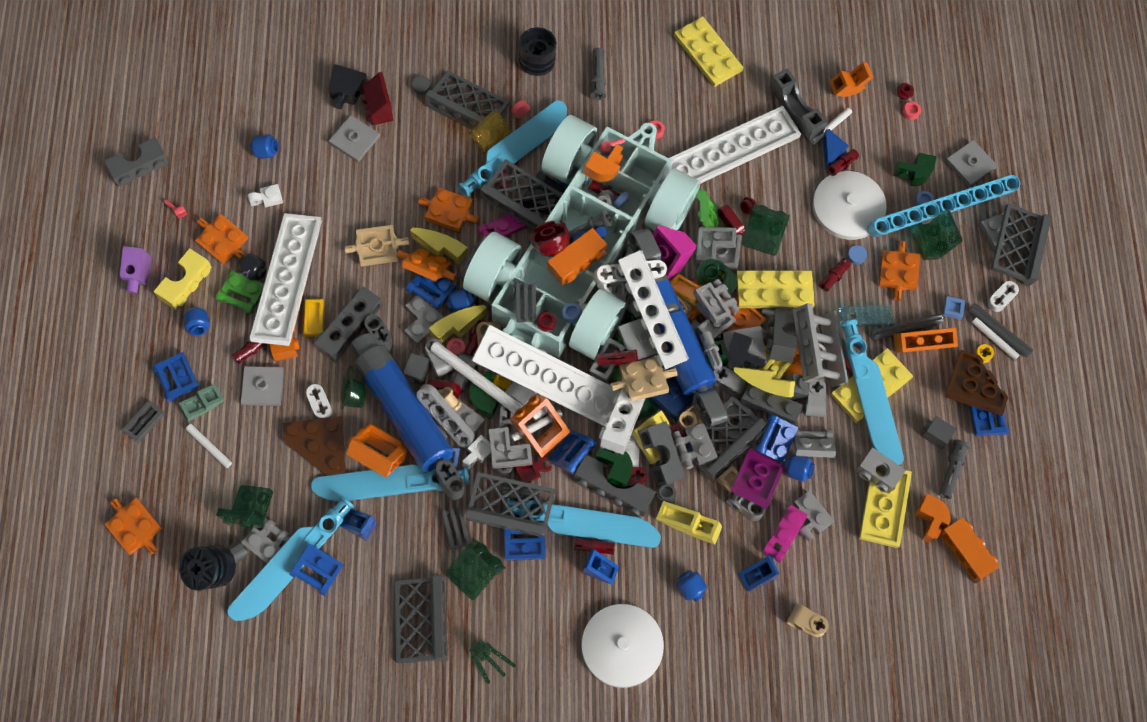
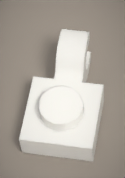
(269, 196)
(478, 450)

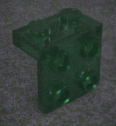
(765, 229)
(937, 236)
(248, 508)
(474, 569)

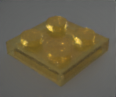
(490, 131)

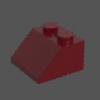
(377, 99)

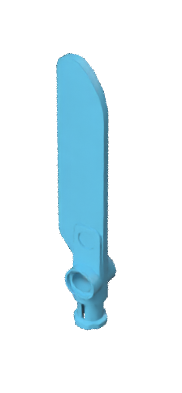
(517, 145)
(872, 395)
(371, 484)
(593, 524)
(275, 574)

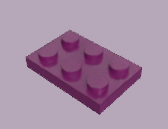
(757, 478)

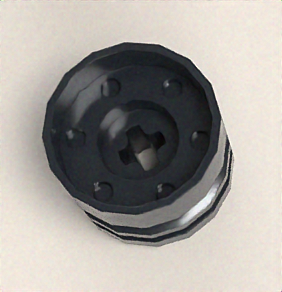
(537, 51)
(207, 567)

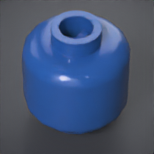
(264, 146)
(460, 300)
(196, 321)
(799, 467)
(691, 585)

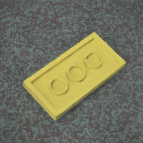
(708, 51)
(774, 289)
(893, 375)
(885, 512)

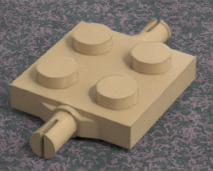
(376, 245)
(643, 379)

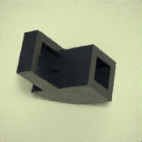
(739, 351)

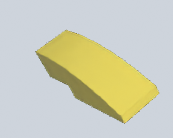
(440, 244)
(457, 323)
(766, 381)
(689, 522)

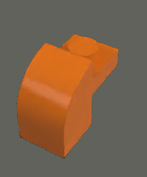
(851, 82)
(604, 169)
(936, 513)

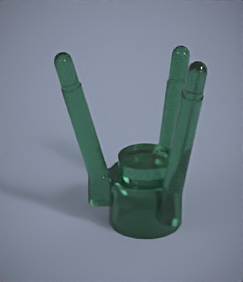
(482, 652)

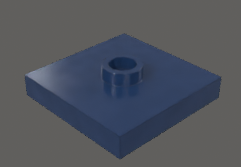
(675, 401)

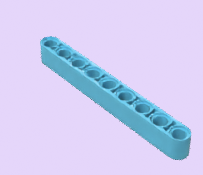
(952, 204)

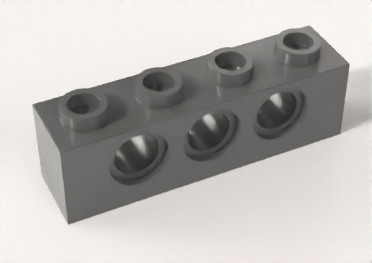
(335, 348)

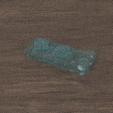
(868, 315)

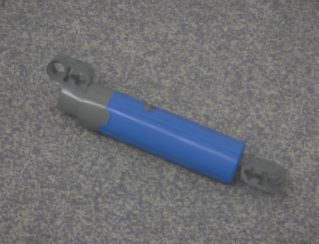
(696, 373)
(402, 406)

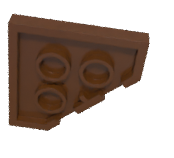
(975, 385)
(318, 443)

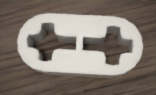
(1000, 293)
(323, 400)

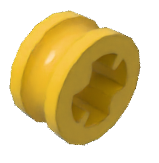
(988, 349)

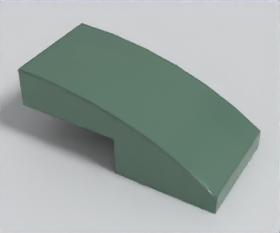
(201, 403)

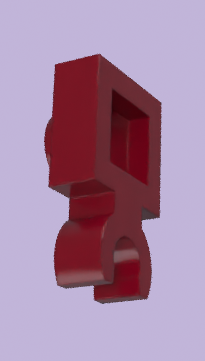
(532, 472)

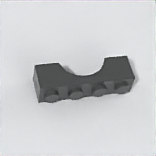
(786, 90)
(635, 499)

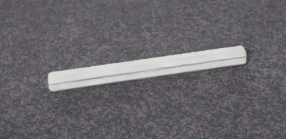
(475, 377)

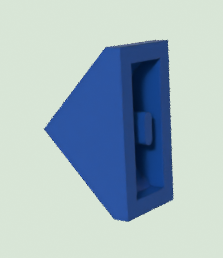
(832, 147)
(359, 524)
(600, 567)
(759, 573)

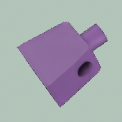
(135, 268)

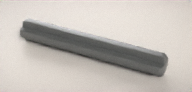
(907, 326)
(1000, 330)

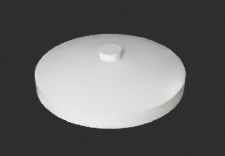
(848, 204)
(622, 645)

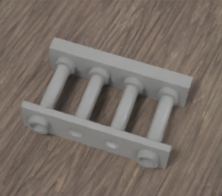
(809, 348)

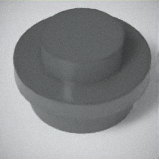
(666, 493)

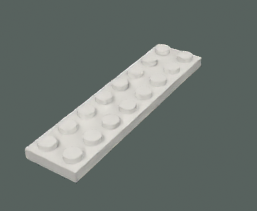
(737, 146)
(286, 280)
(545, 375)

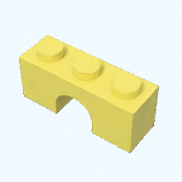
(176, 292)

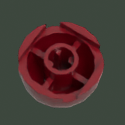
(550, 238)

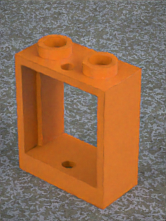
(551, 436)
(382, 441)

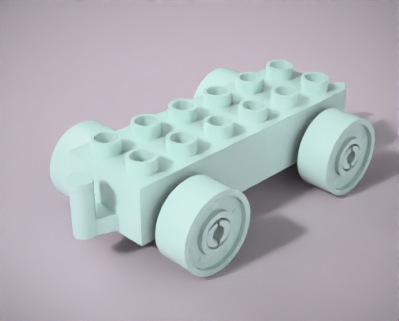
(654, 195)

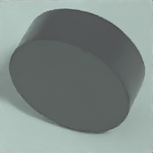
(421, 85)

